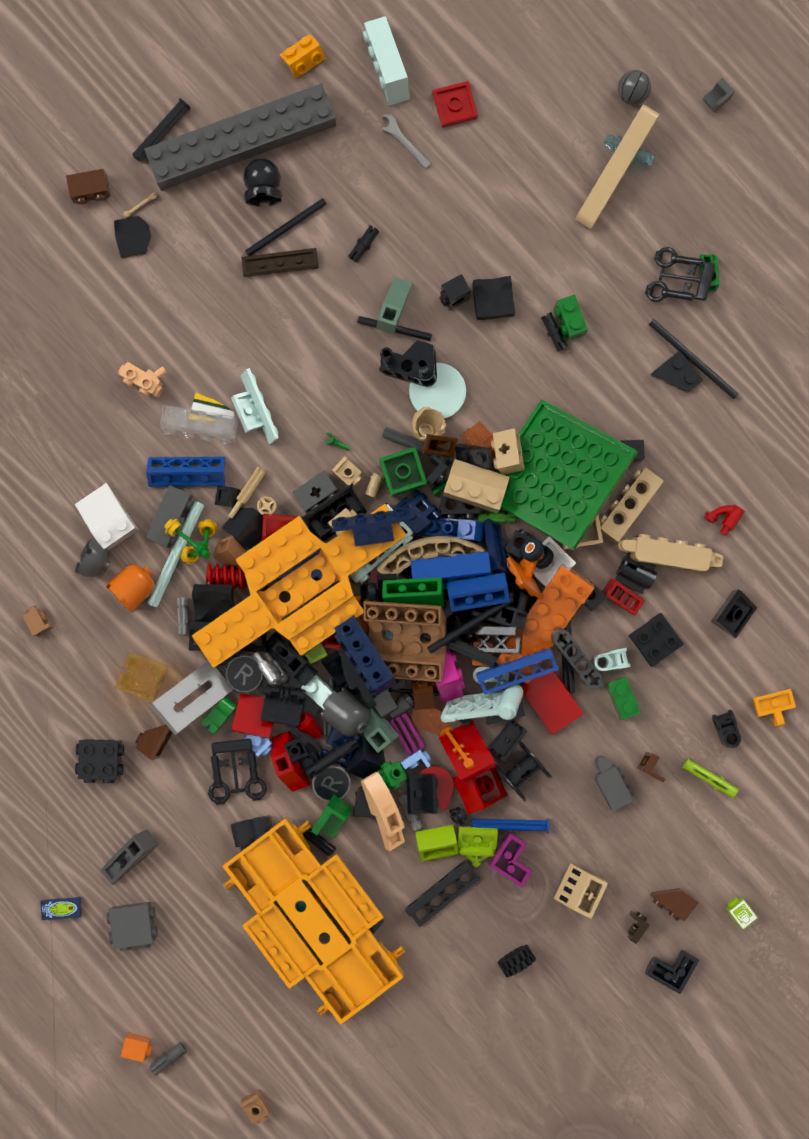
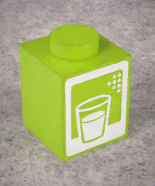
(740, 912)

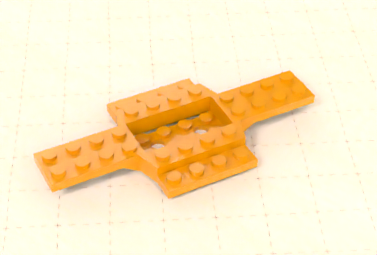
(264, 608)

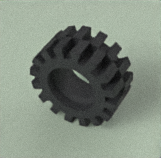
(516, 960)

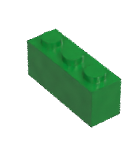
(414, 591)

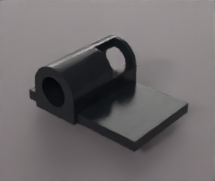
(637, 579)

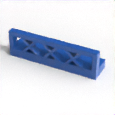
(185, 474)
(513, 665)

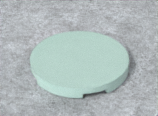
(444, 396)

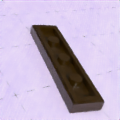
(280, 262)

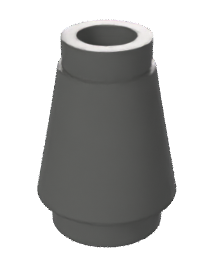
(405, 703)

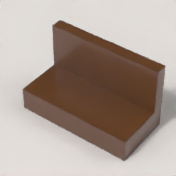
(648, 763)

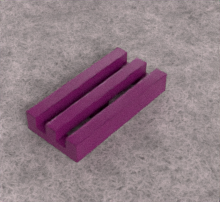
(401, 736)

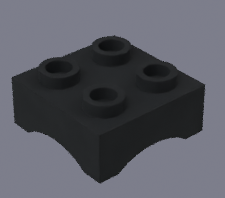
(493, 298)
(211, 601)
(656, 640)

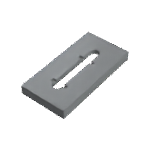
(179, 720)

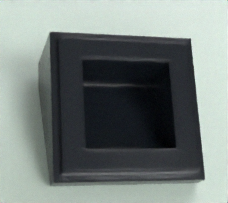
(226, 496)

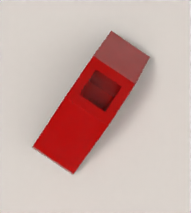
(287, 771)

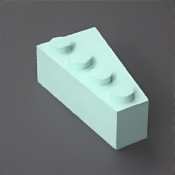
(387, 60)

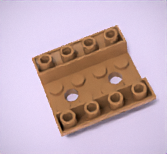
(407, 652)

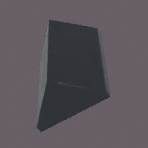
(318, 518)

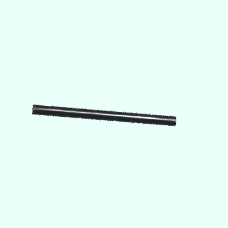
(694, 359)

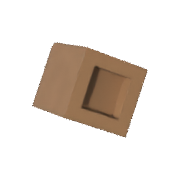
(228, 550)

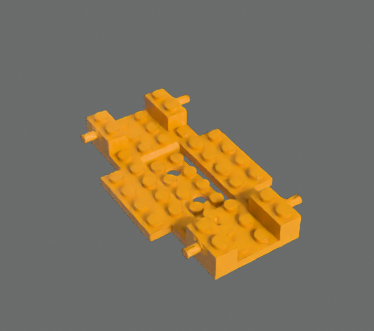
(274, 871)

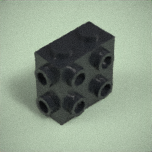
(99, 760)

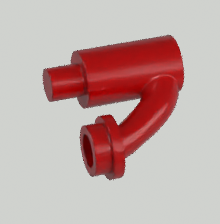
(730, 521)

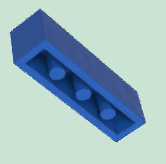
(452, 567)

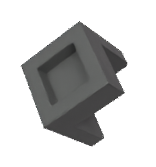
(718, 95)

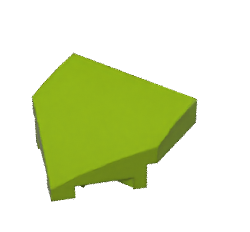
(477, 843)

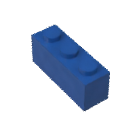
(478, 592)

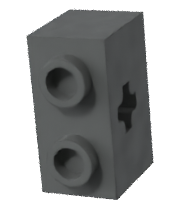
(305, 492)

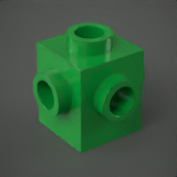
(392, 774)

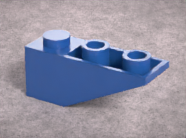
(465, 529)

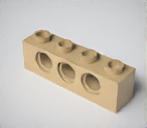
(651, 484)

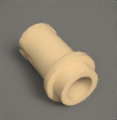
(374, 485)

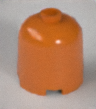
(132, 586)

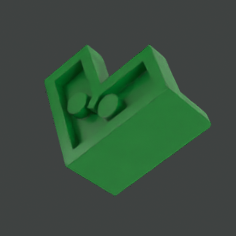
(332, 817)

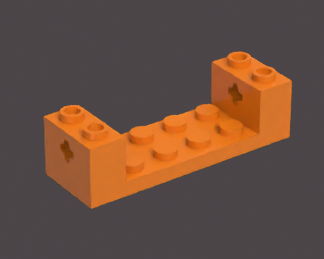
(560, 602)

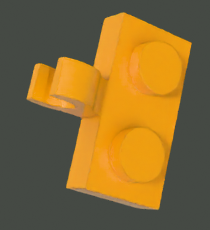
(774, 704)

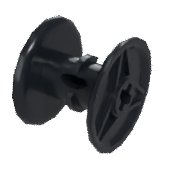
(523, 771)

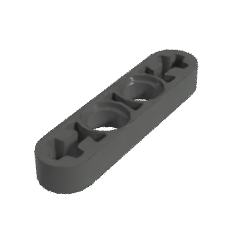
(576, 658)

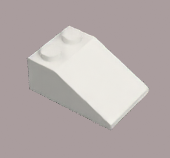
(106, 517)

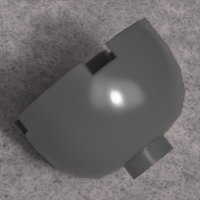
(92, 559)

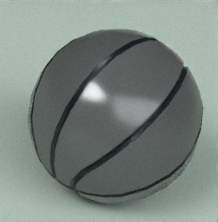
(634, 87)

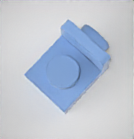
(260, 745)
(412, 760)

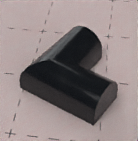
(673, 976)

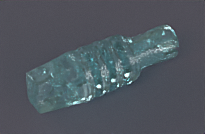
(642, 156)

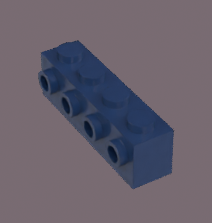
(365, 655)

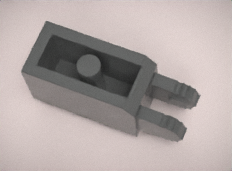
(612, 785)

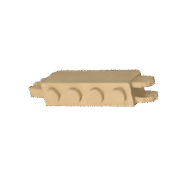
(670, 554)

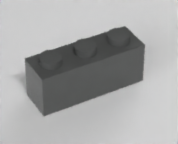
(172, 507)

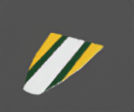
(210, 405)

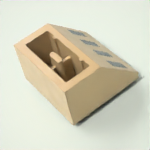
(581, 890)

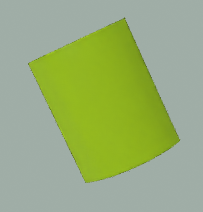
(437, 843)

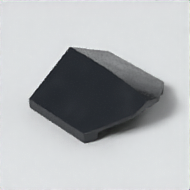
(132, 236)
(246, 527)
(365, 760)

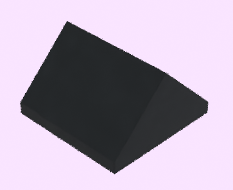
(734, 613)

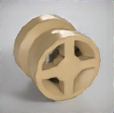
(265, 504)

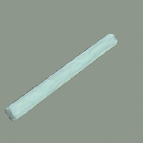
(175, 554)

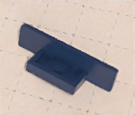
(371, 527)

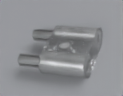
(271, 669)

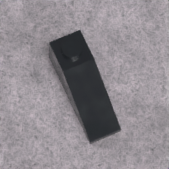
(290, 659)

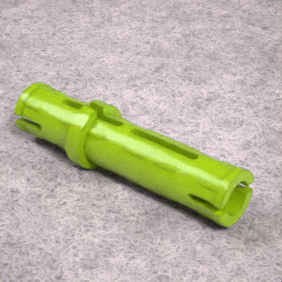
(720, 783)

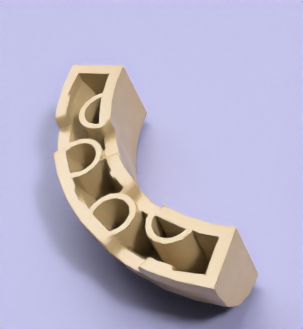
(424, 549)

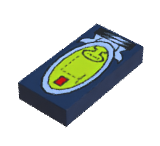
(61, 908)

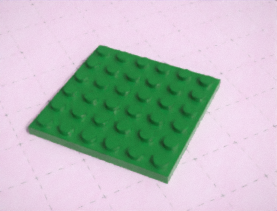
(565, 474)

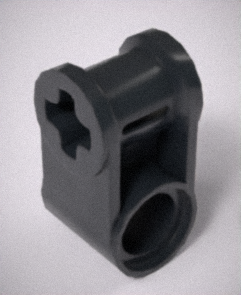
(727, 727)

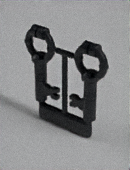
(704, 281)
(232, 746)

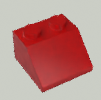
(481, 791)

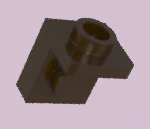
(637, 930)

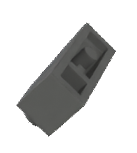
(129, 856)

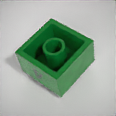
(403, 472)

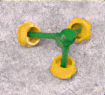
(192, 553)

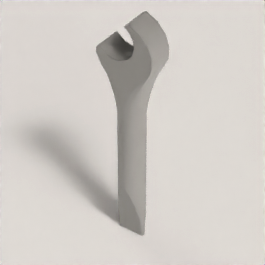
(394, 131)

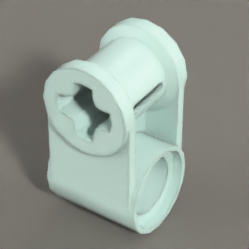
(614, 660)

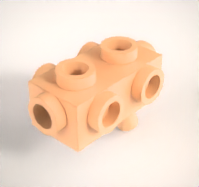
(146, 381)

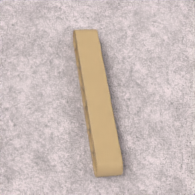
(617, 166)

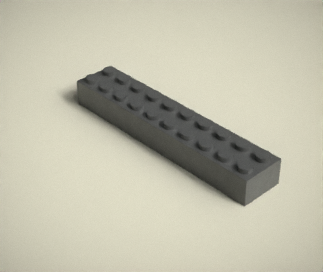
(240, 137)

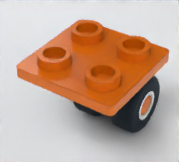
(534, 555)

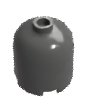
(346, 713)

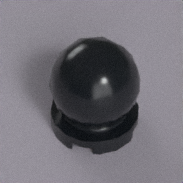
(262, 180)

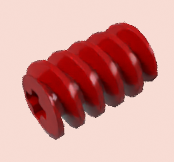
(225, 575)

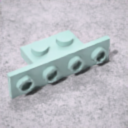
(252, 409)

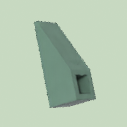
(393, 305)
(379, 731)

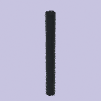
(400, 329)

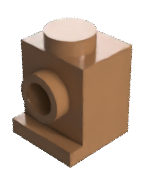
(37, 621)
(255, 1100)

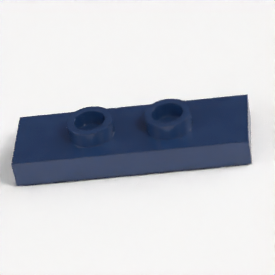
(495, 547)

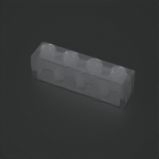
(199, 423)

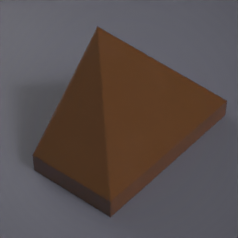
(439, 445)

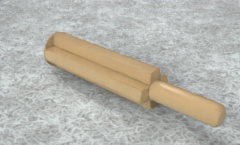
(248, 490)

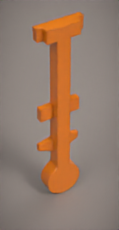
(468, 762)

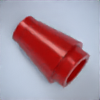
(310, 726)

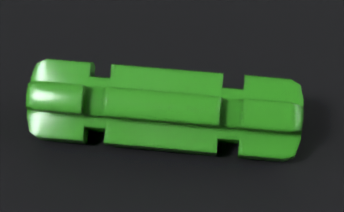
(501, 517)

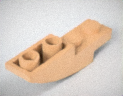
(384, 808)

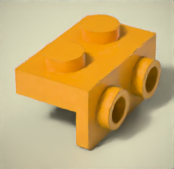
(303, 56)

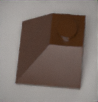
(153, 741)

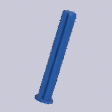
(513, 825)

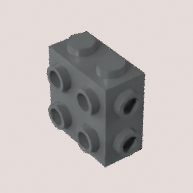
(132, 926)

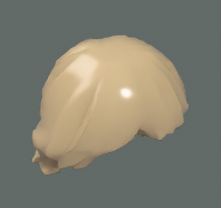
(428, 422)

